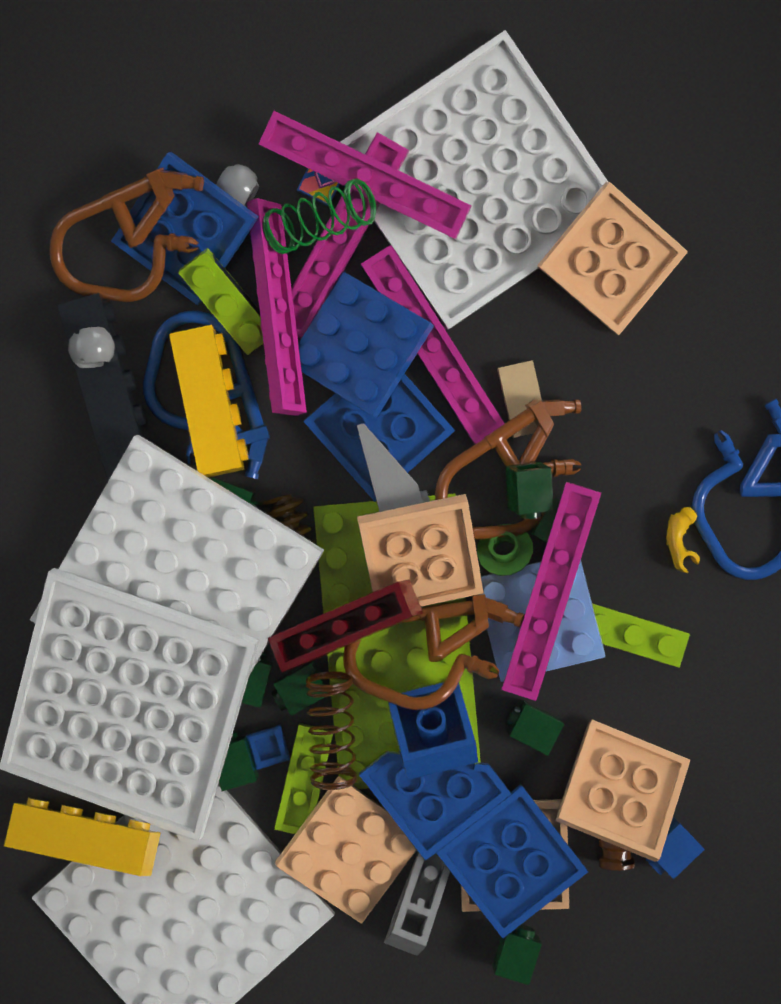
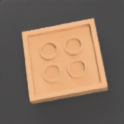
(612, 258)
(425, 544)
(623, 790)
(347, 851)

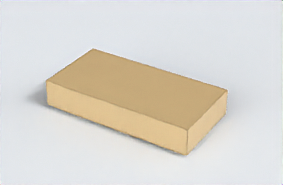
(519, 388)

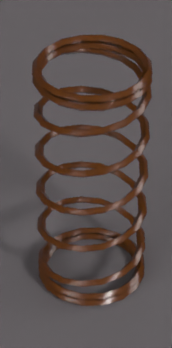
(334, 690)

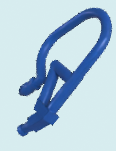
(257, 436)
(748, 488)

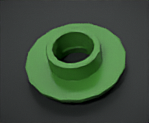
(505, 564)

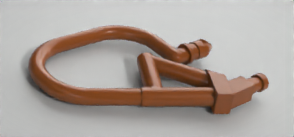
(161, 183)
(538, 412)
(482, 609)

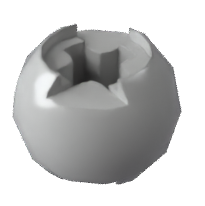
(239, 183)
(91, 347)

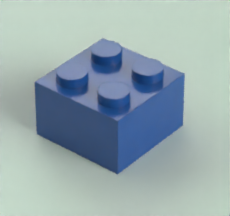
(435, 736)

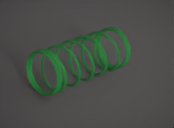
(350, 211)

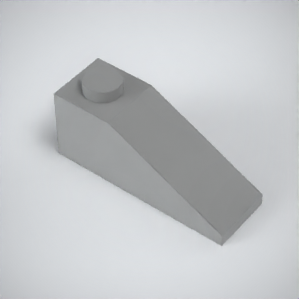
(390, 481)
(418, 905)

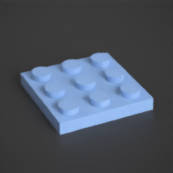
(578, 632)

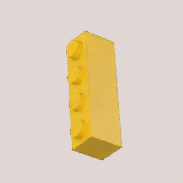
(207, 401)
(81, 838)

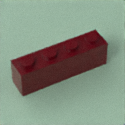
(345, 625)

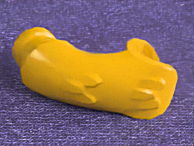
(676, 529)

